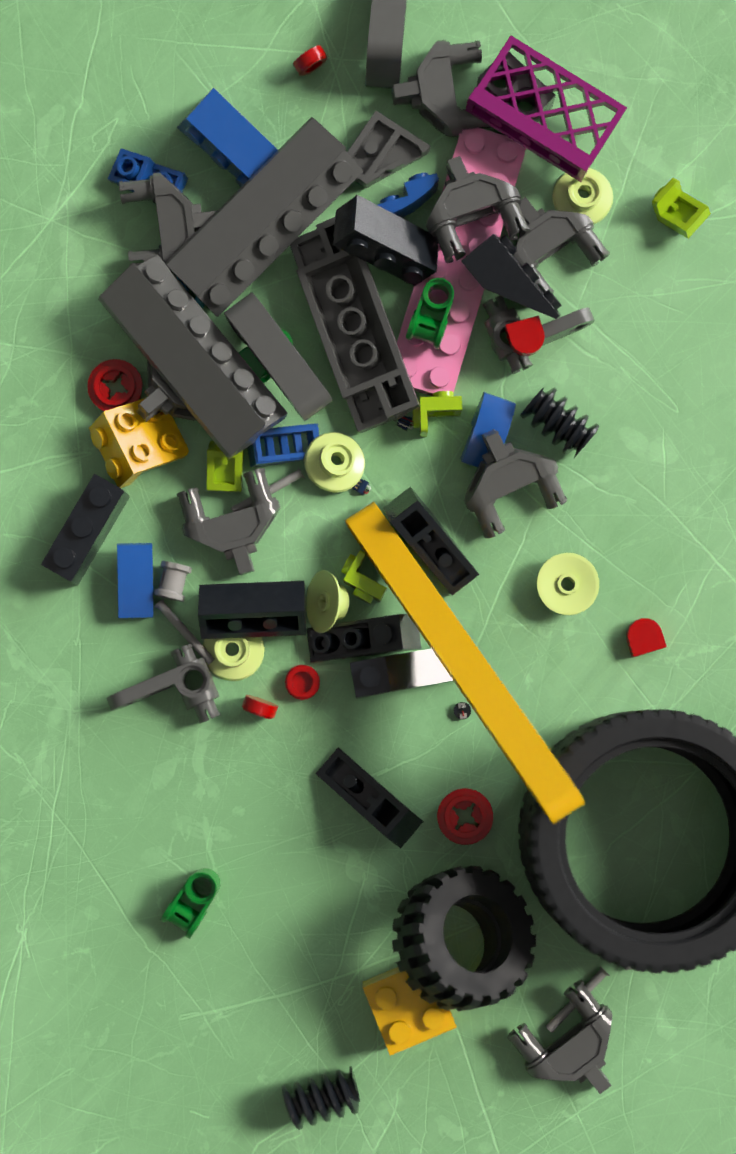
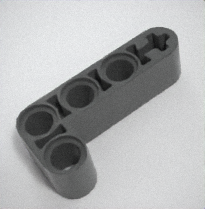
(385, 43)
(278, 356)

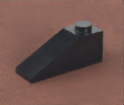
(430, 541)
(397, 673)
(369, 798)

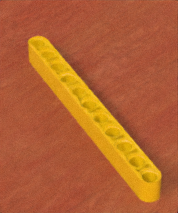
(466, 665)

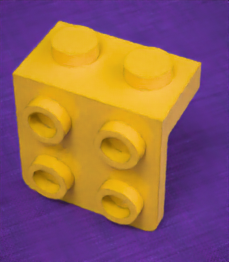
(134, 445)

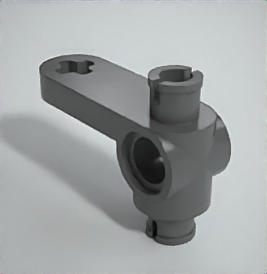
(500, 315)
(199, 699)

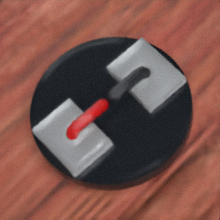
(462, 710)

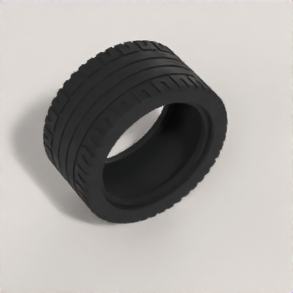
(667, 945)

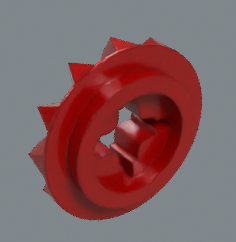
(111, 371)
(467, 833)

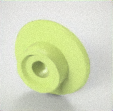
(596, 206)
(325, 473)
(584, 581)
(326, 601)
(238, 666)

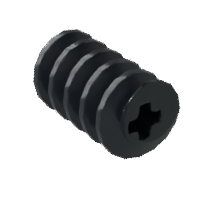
(560, 421)
(322, 1099)

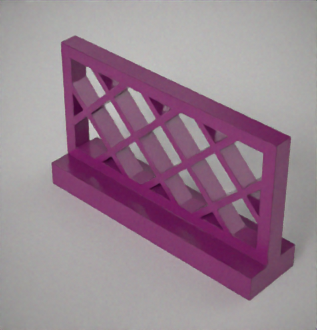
(537, 136)

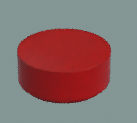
(310, 60)
(302, 682)
(259, 707)

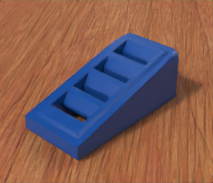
(255, 452)

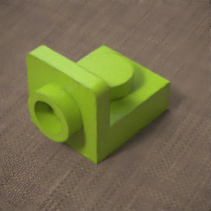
(223, 473)

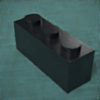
(385, 240)
(85, 529)
(252, 609)

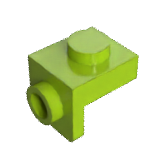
(679, 209)
(440, 405)
(365, 588)

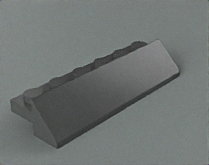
(264, 216)
(353, 329)
(192, 355)

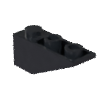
(502, 274)
(364, 638)

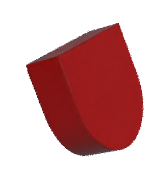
(525, 336)
(644, 637)

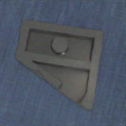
(384, 149)

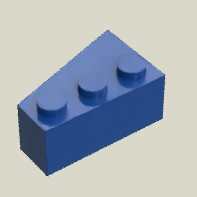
(227, 137)

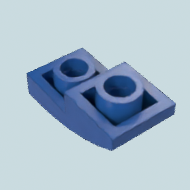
(133, 166)
(416, 193)
(490, 414)
(135, 580)

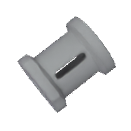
(172, 581)

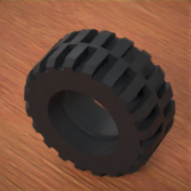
(504, 930)

